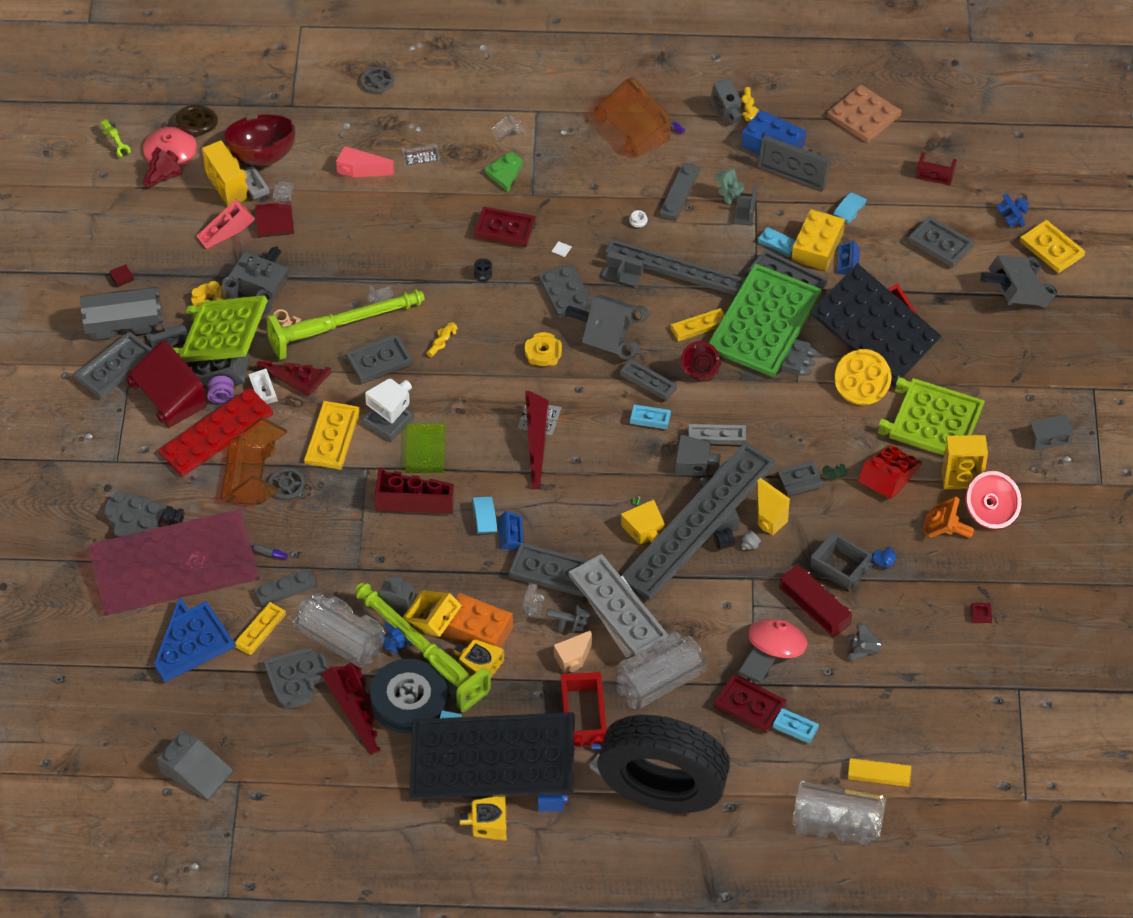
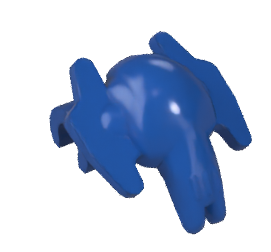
(395, 638)

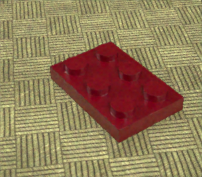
(505, 226)
(749, 703)

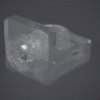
(283, 190)
(376, 296)
(530, 603)

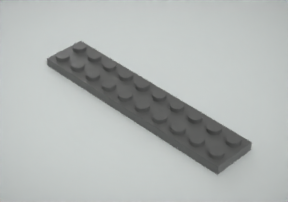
(698, 521)

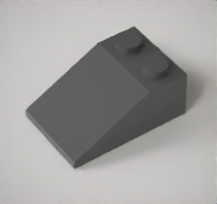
(231, 367)
(193, 765)

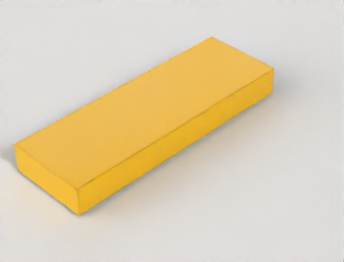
(697, 325)
(260, 628)
(879, 772)

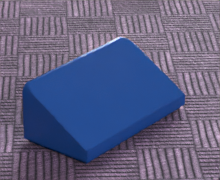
(847, 257)
(510, 530)

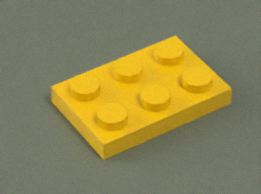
(1052, 246)

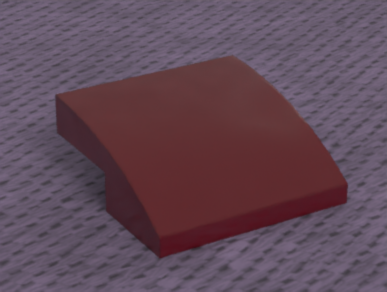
(274, 219)

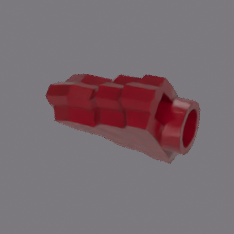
(162, 167)

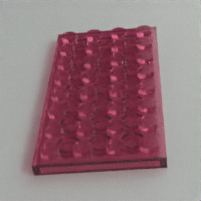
(173, 562)

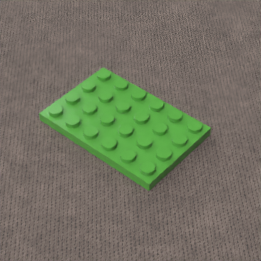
(764, 319)

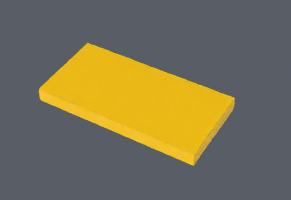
(332, 435)

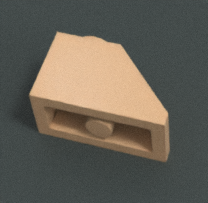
(573, 652)

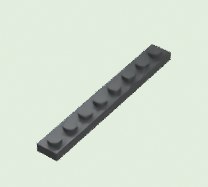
(679, 268)

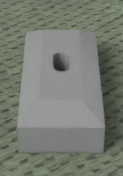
(254, 178)

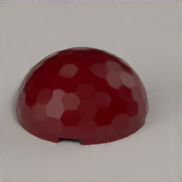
(260, 139)

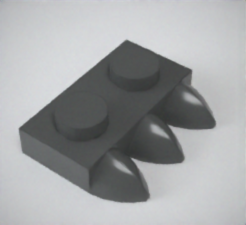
(799, 358)

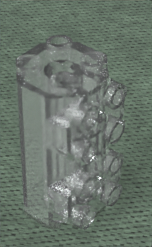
(339, 630)
(657, 673)
(846, 812)

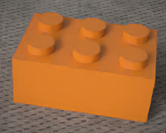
(479, 622)

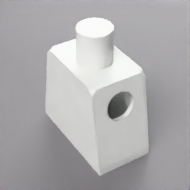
(389, 398)

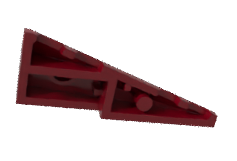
(537, 422)
(349, 690)

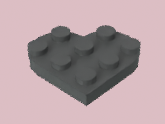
(133, 513)
(295, 676)

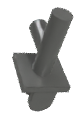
(578, 619)

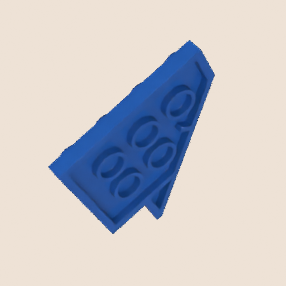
(191, 640)

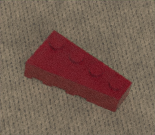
(412, 494)

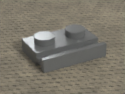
(800, 478)

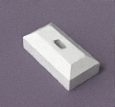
(261, 380)

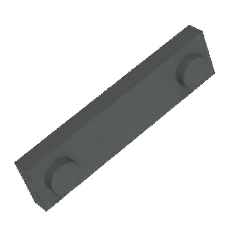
(679, 192)

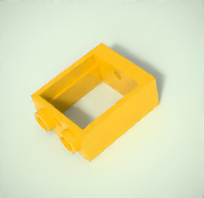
(434, 624)

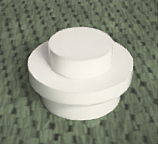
(638, 219)

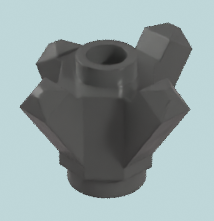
(863, 643)

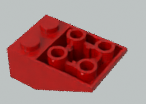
(889, 471)

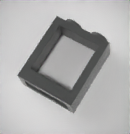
(847, 548)

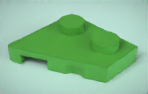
(505, 170)

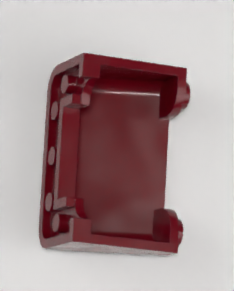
(168, 384)

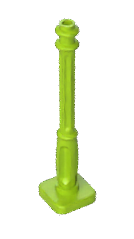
(280, 336)
(469, 689)

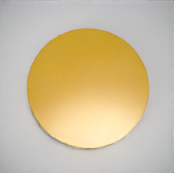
(862, 377)

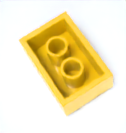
(225, 172)
(818, 240)
(963, 460)

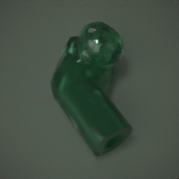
(834, 474)

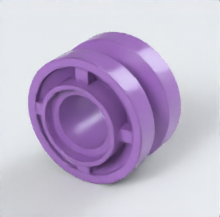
(220, 389)

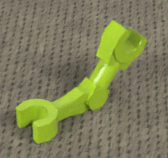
(107, 129)

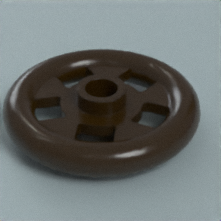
(196, 118)

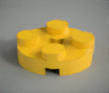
(205, 291)
(543, 358)

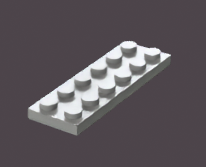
(618, 604)

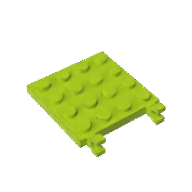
(222, 328)
(931, 415)

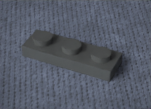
(648, 379)
(285, 587)

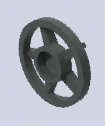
(377, 80)
(287, 483)

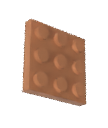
(864, 113)

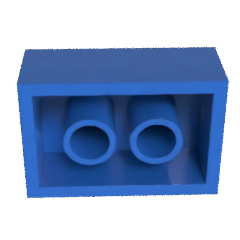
(774, 127)

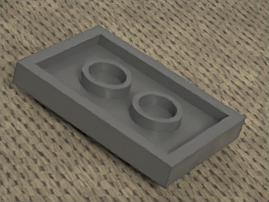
(941, 241)
(565, 289)
(379, 358)

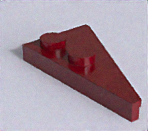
(298, 376)

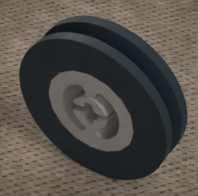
(412, 679)

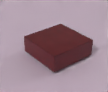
(121, 275)
(981, 613)

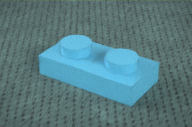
(777, 242)
(650, 416)
(795, 725)

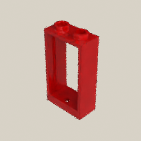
(585, 682)

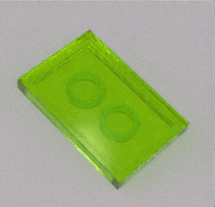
(425, 448)

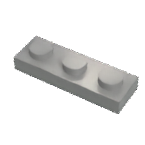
(718, 433)

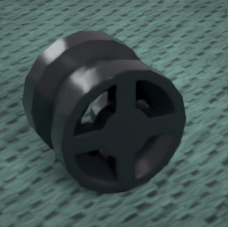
(482, 270)
(173, 516)
(723, 538)

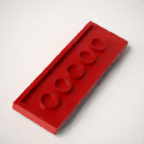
(215, 432)

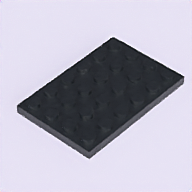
(873, 318)

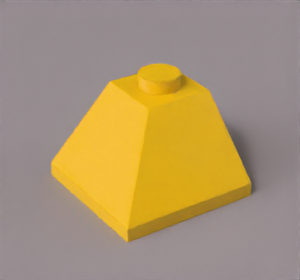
(771, 507)

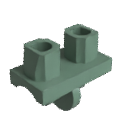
(729, 186)

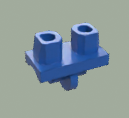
(1015, 209)

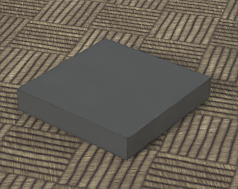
(384, 428)

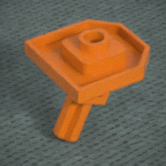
(943, 519)

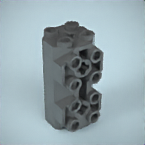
(127, 309)

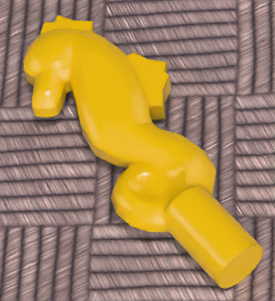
(750, 111)
(444, 335)

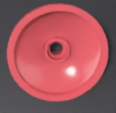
(172, 139)
(1001, 493)
(777, 638)

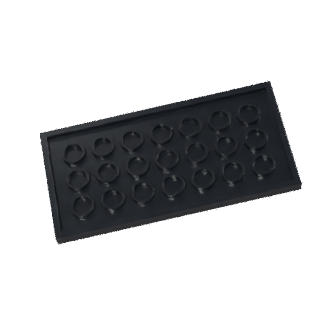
(492, 756)

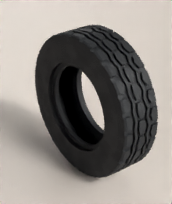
(669, 740)

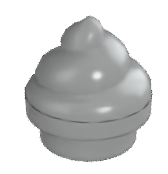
(750, 541)

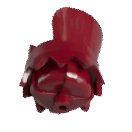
(700, 361)

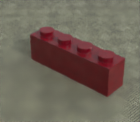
(815, 600)

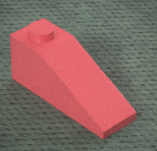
(363, 164)
(226, 224)

